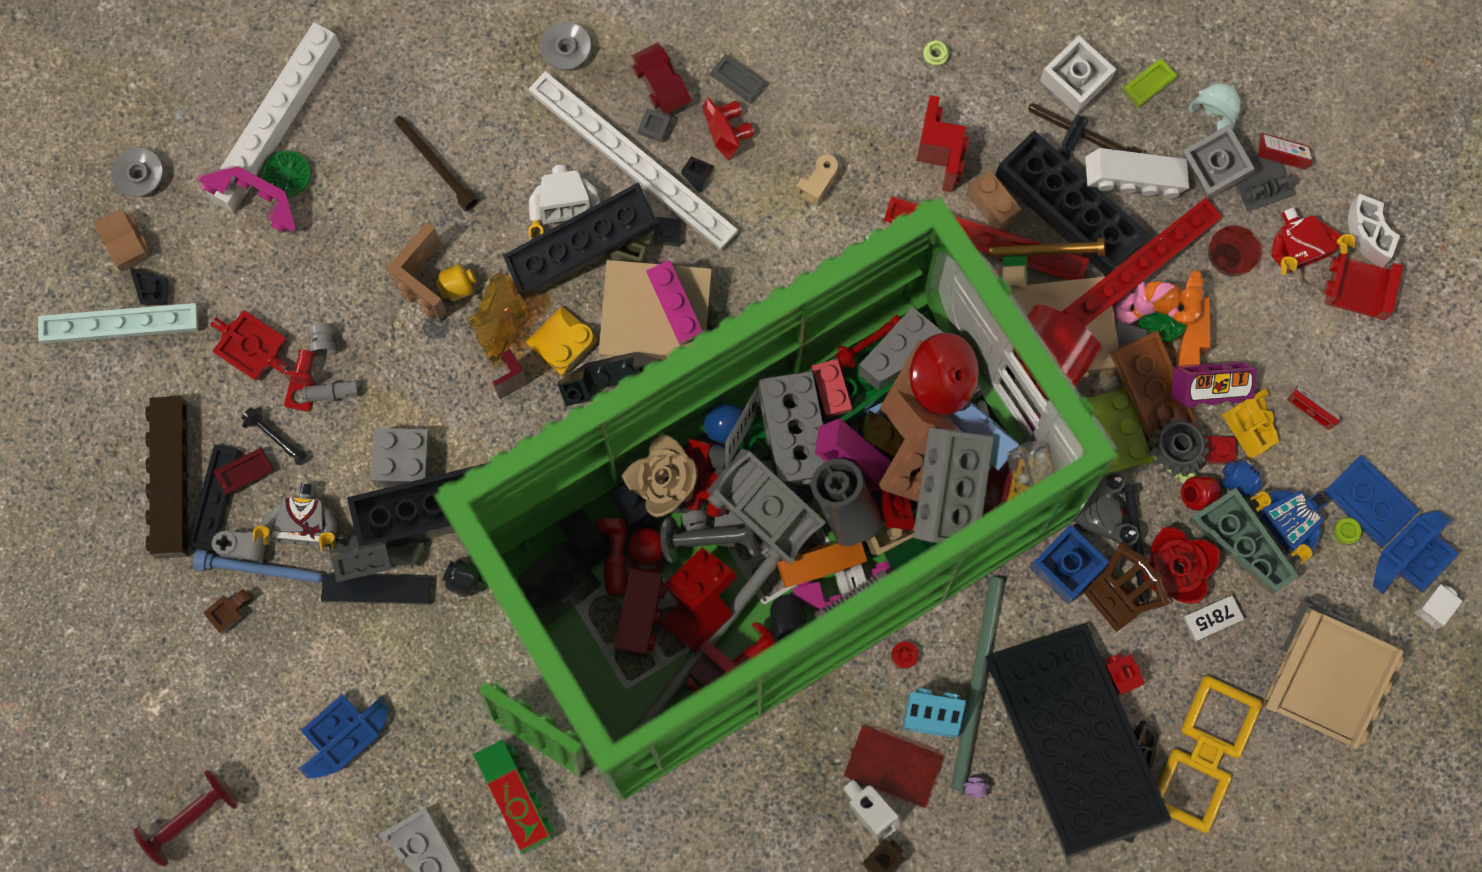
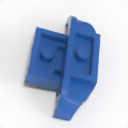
(1416, 553)
(341, 734)

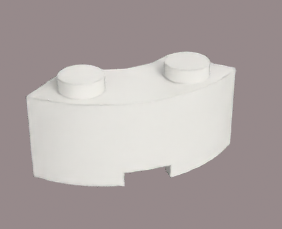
(1370, 230)

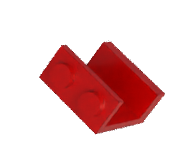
(1362, 287)

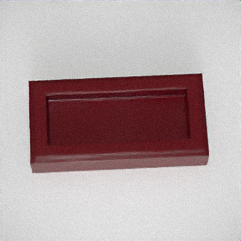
(243, 471)

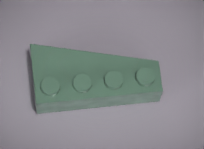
(1244, 539)

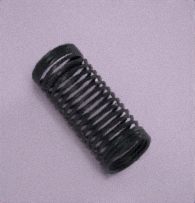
(787, 616)

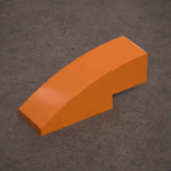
(1195, 338)
(820, 562)

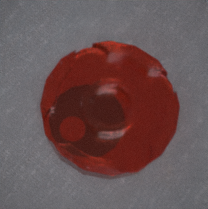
(1233, 251)

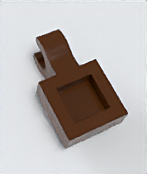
(225, 612)

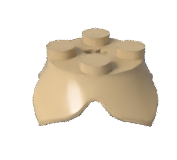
(648, 476)

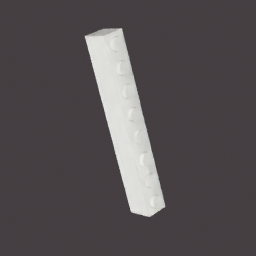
(278, 110)

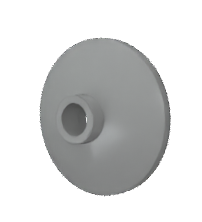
(562, 35)
(129, 164)

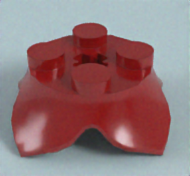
(1197, 556)

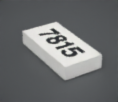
(1213, 618)

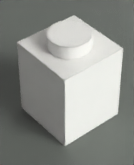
(1438, 606)

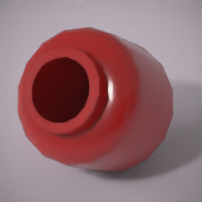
(1200, 492)

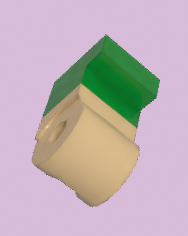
(1015, 271)

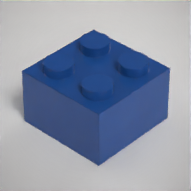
(1069, 564)

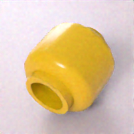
(456, 282)

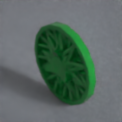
(287, 172)
(1166, 326)

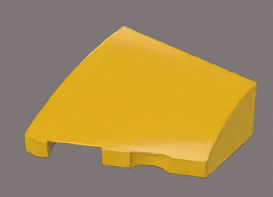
(1253, 424)

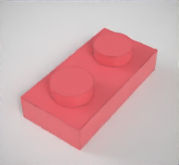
(831, 388)

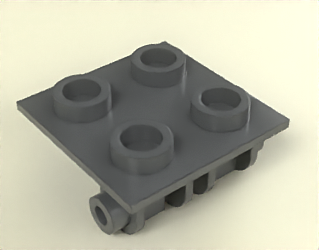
(1266, 184)

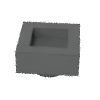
(654, 125)

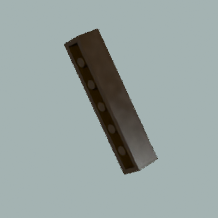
(167, 477)

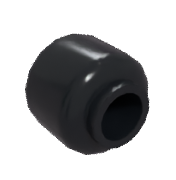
(462, 577)

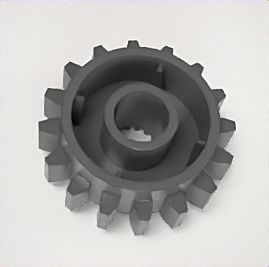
(1184, 435)

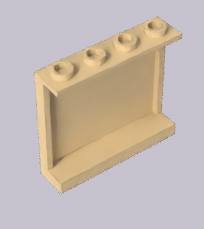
(1060, 296)
(634, 315)
(1333, 678)

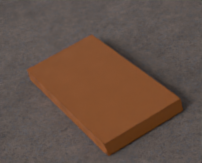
(1148, 382)

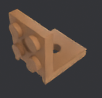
(409, 263)

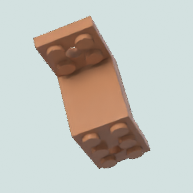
(913, 424)

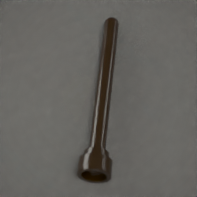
(1086, 134)
(466, 198)

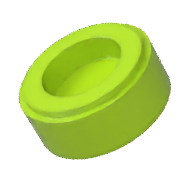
(1347, 531)

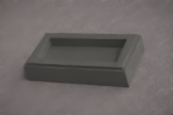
(738, 78)

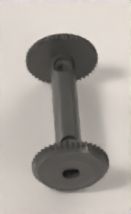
(672, 539)

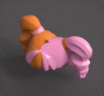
(1164, 299)

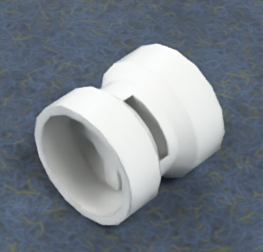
(844, 579)

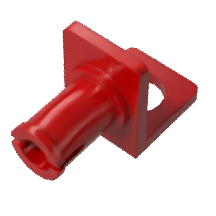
(299, 378)

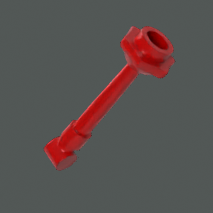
(846, 355)

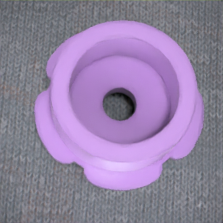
(976, 788)

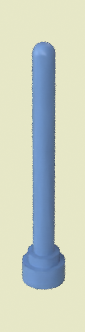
(205, 560)

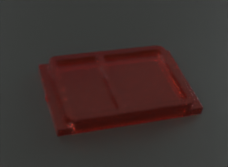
(893, 766)

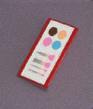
(1284, 151)
(1313, 407)

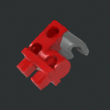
(707, 457)

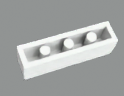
(1137, 173)

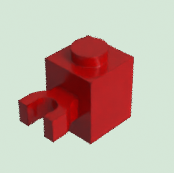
(1124, 673)

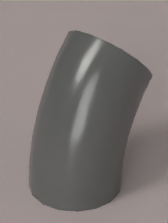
(846, 502)

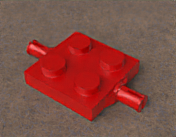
(249, 345)

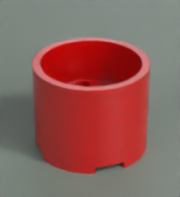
(1066, 339)

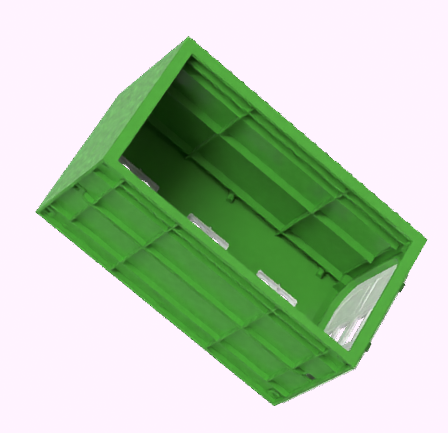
(519, 499)

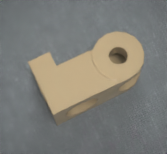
(819, 181)

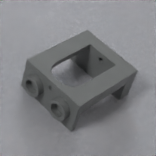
(349, 558)

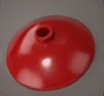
(934, 373)

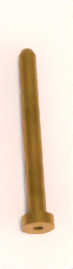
(1045, 249)

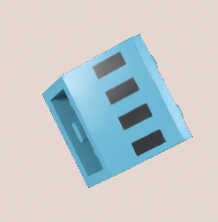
(933, 713)

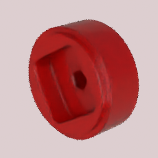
(904, 655)

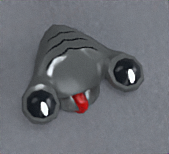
(1105, 514)

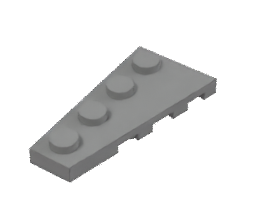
(421, 844)

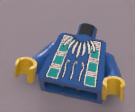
(1292, 519)

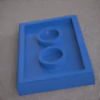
(1371, 501)

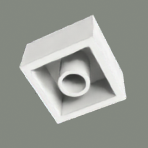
(1077, 74)

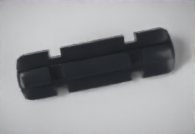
(1073, 136)

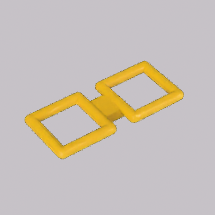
(1208, 751)

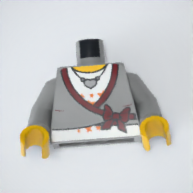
(299, 521)

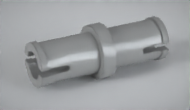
(330, 391)

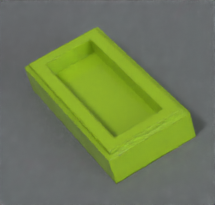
(1149, 83)

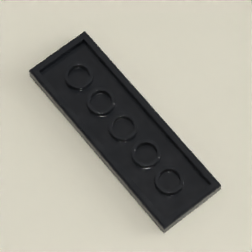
(581, 241)

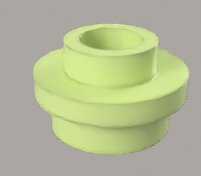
(936, 46)

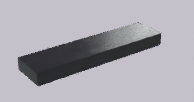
(212, 501)
(377, 590)

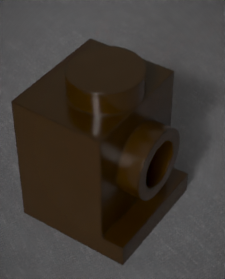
(890, 849)

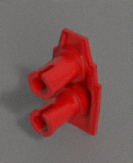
(724, 136)

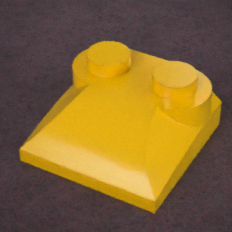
(562, 341)

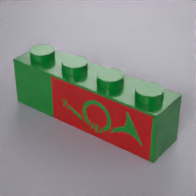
(513, 796)

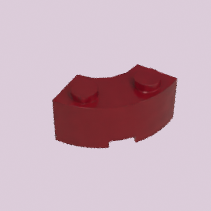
(663, 83)

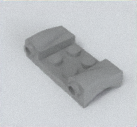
(765, 506)

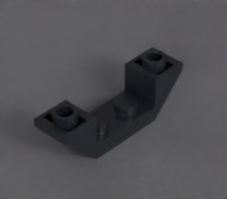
(599, 374)

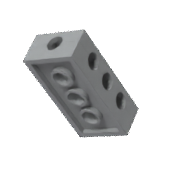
(777, 419)
(952, 483)

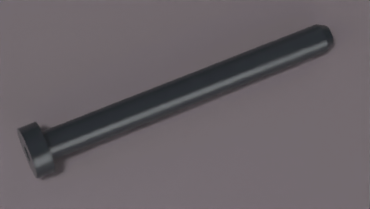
(1133, 519)

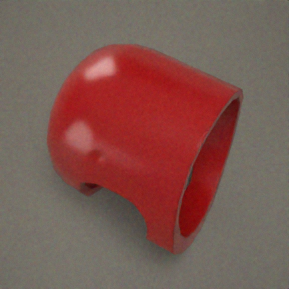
(645, 549)

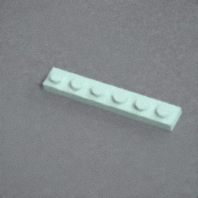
(118, 323)

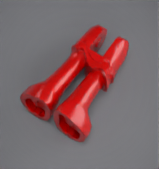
(615, 569)

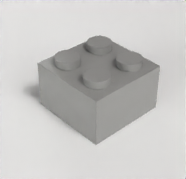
(1218, 162)
(400, 456)

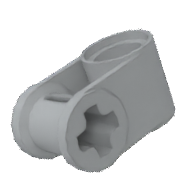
(241, 547)

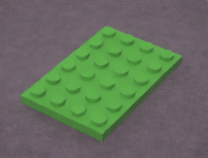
(534, 730)

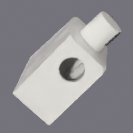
(880, 818)

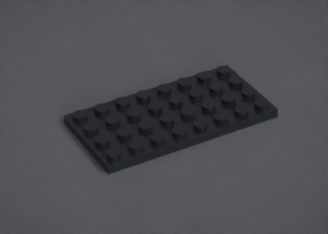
(1077, 741)

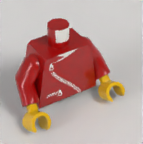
(1306, 242)

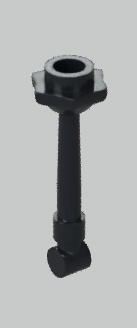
(252, 418)

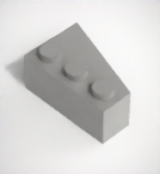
(890, 355)

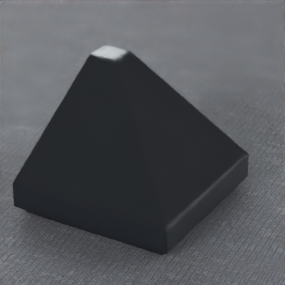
(697, 173)

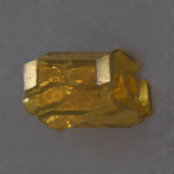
(498, 317)

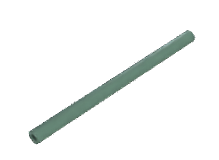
(977, 684)

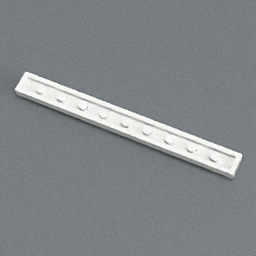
(633, 161)

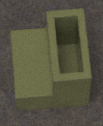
(633, 252)

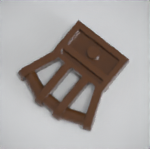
(1115, 600)

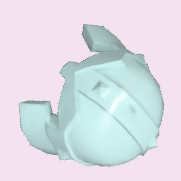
(1221, 101)

